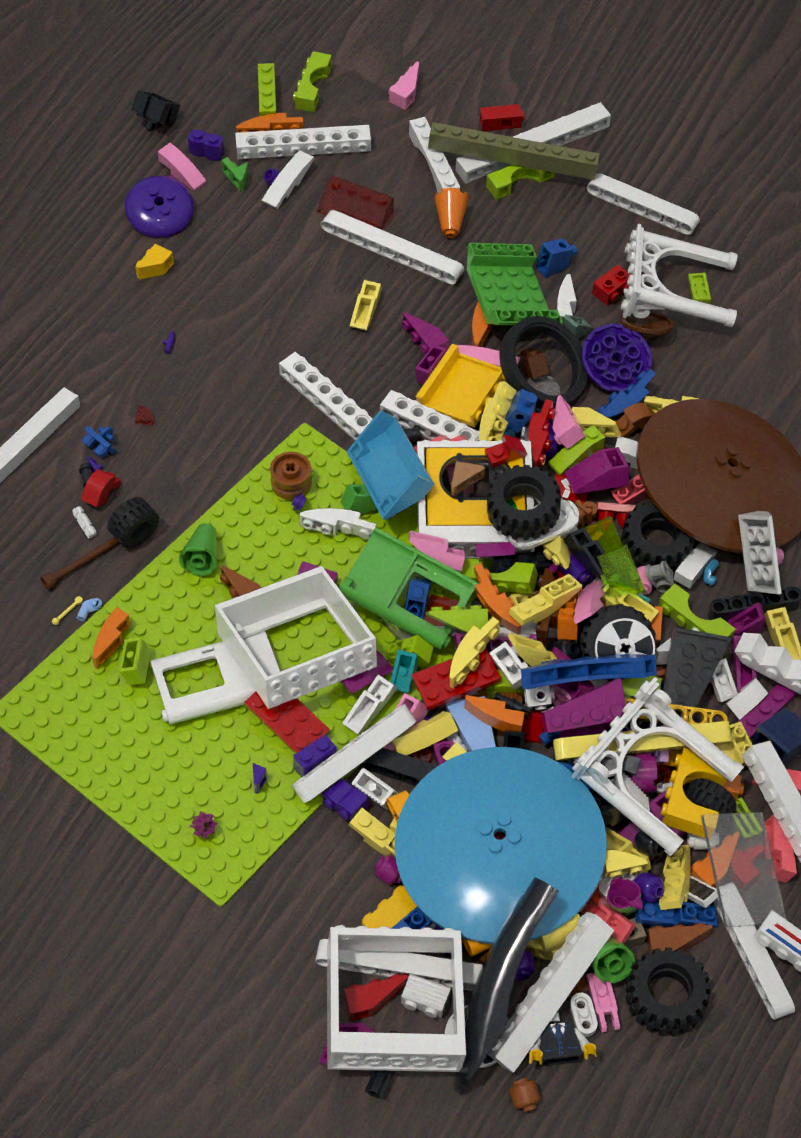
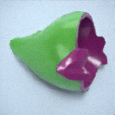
(624, 896)

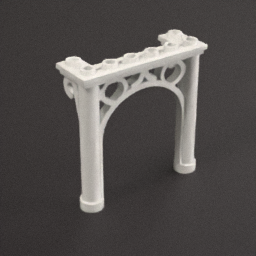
(642, 259)
(596, 775)

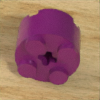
(646, 773)

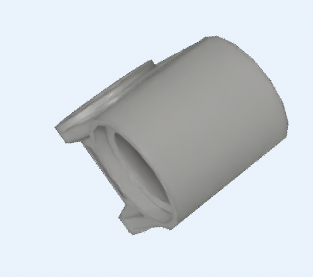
(660, 576)

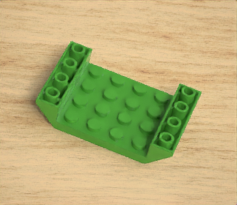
(506, 283)

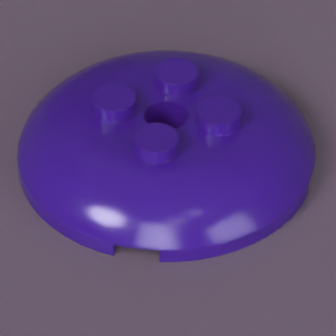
(158, 220)
(618, 343)

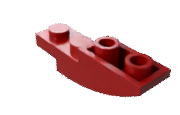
(539, 433)

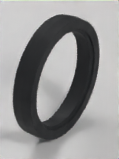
(563, 336)

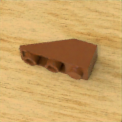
(237, 584)
(676, 937)

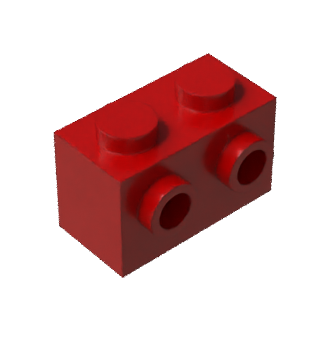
(611, 285)

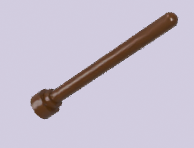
(50, 580)

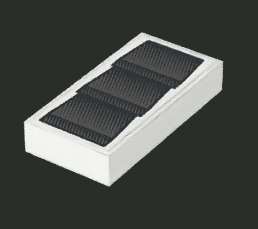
(701, 892)

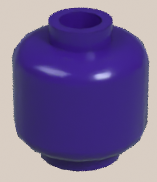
(650, 886)
(526, 966)

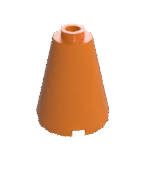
(451, 210)

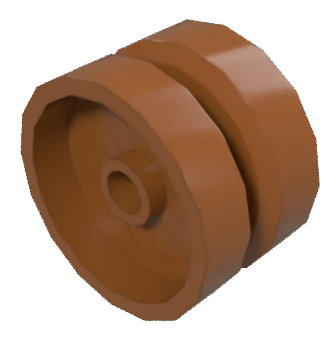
(290, 475)

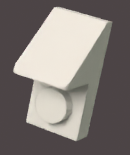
(723, 682)

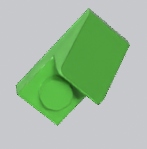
(235, 174)

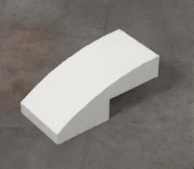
(747, 698)

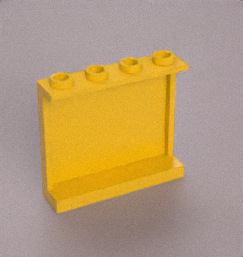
(460, 386)

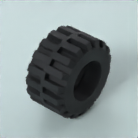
(133, 522)
(711, 796)

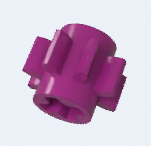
(207, 828)

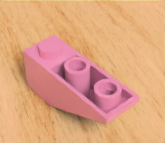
(404, 91)

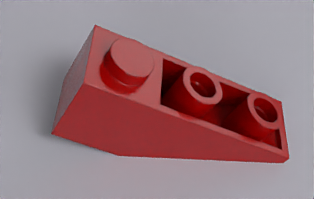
(369, 998)

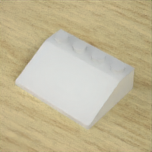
(759, 552)

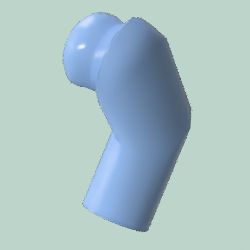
(87, 607)

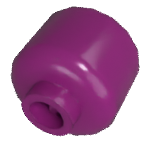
(387, 870)

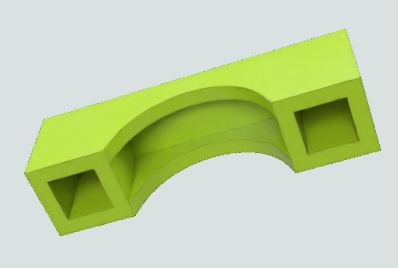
(317, 68)
(266, 86)
(500, 182)
(519, 578)
(676, 606)

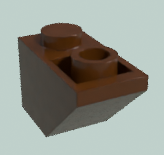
(533, 363)

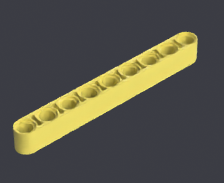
(574, 747)

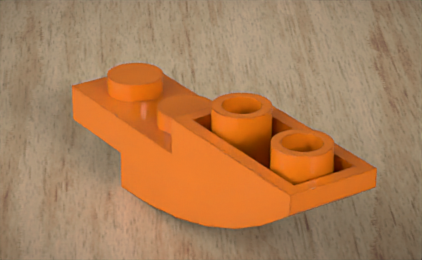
(270, 122)
(497, 604)

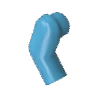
(708, 571)

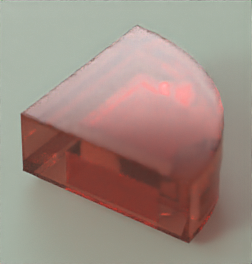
(144, 416)

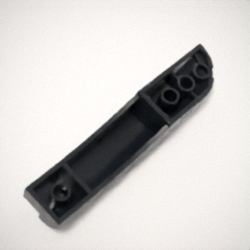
(492, 989)

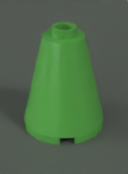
(200, 551)
(613, 961)

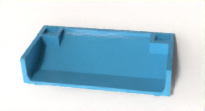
(389, 466)

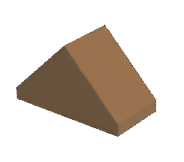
(466, 475)

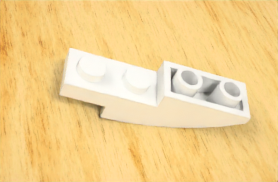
(331, 520)

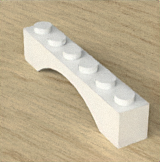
(442, 173)

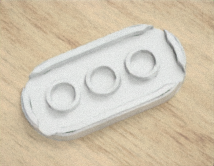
(566, 523)

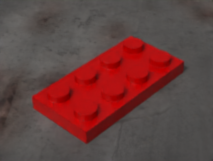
(435, 687)
(289, 721)

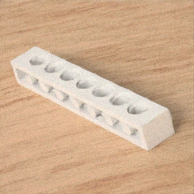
(309, 140)
(324, 395)
(430, 422)

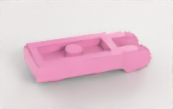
(603, 1001)

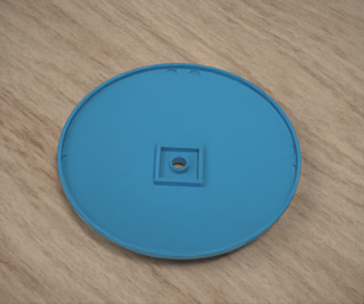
(471, 878)

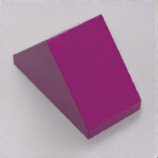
(749, 621)

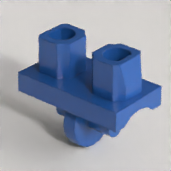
(93, 437)

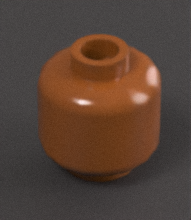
(524, 1094)

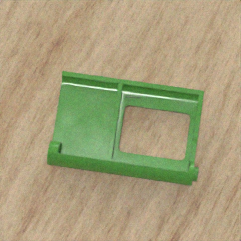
(384, 572)

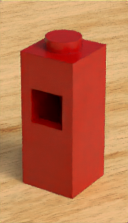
(501, 117)

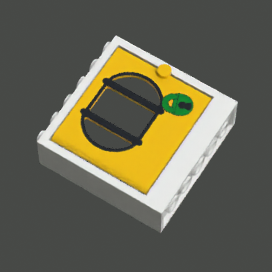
(459, 518)

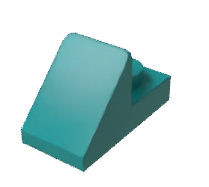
(405, 665)

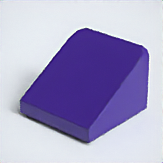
(259, 777)

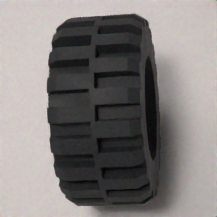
(523, 482)
(644, 552)
(601, 618)
(675, 966)

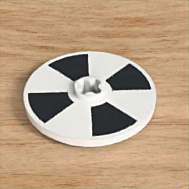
(624, 631)

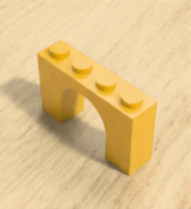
(679, 810)

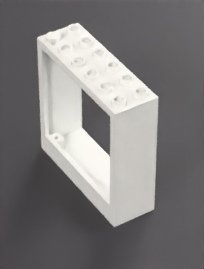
(284, 603)
(394, 1050)

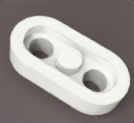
(585, 1015)

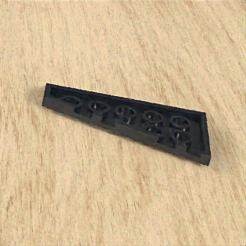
(691, 664)

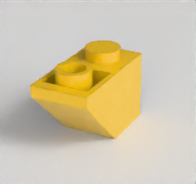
(154, 263)

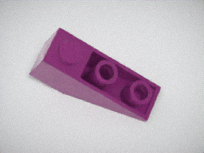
(424, 333)

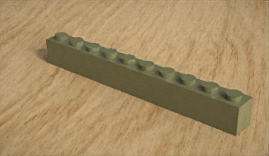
(513, 150)

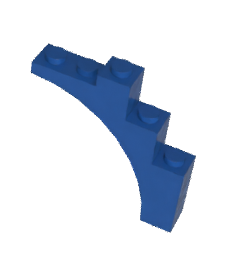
(588, 668)

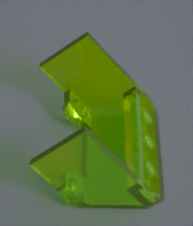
(616, 562)

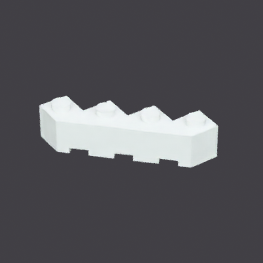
(769, 661)

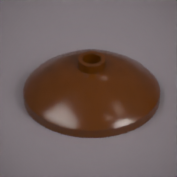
(650, 326)

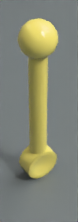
(78, 601)

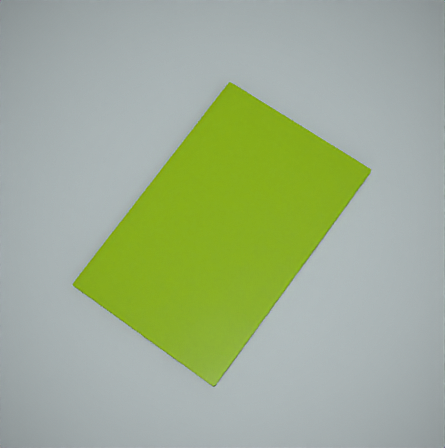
(159, 775)

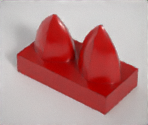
(610, 509)

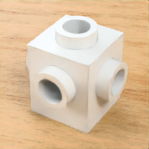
(532, 700)

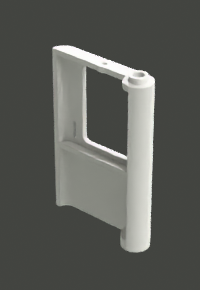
(231, 694)

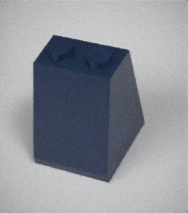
(783, 732)

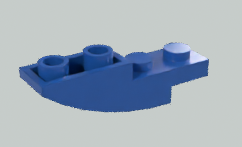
(628, 397)
(687, 915)

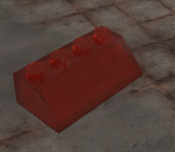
(356, 202)

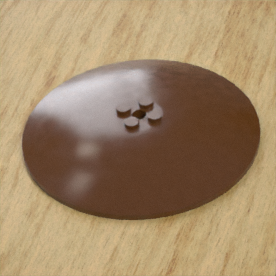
(689, 479)

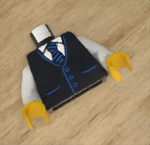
(560, 1044)

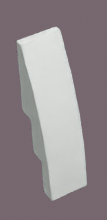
(288, 179)

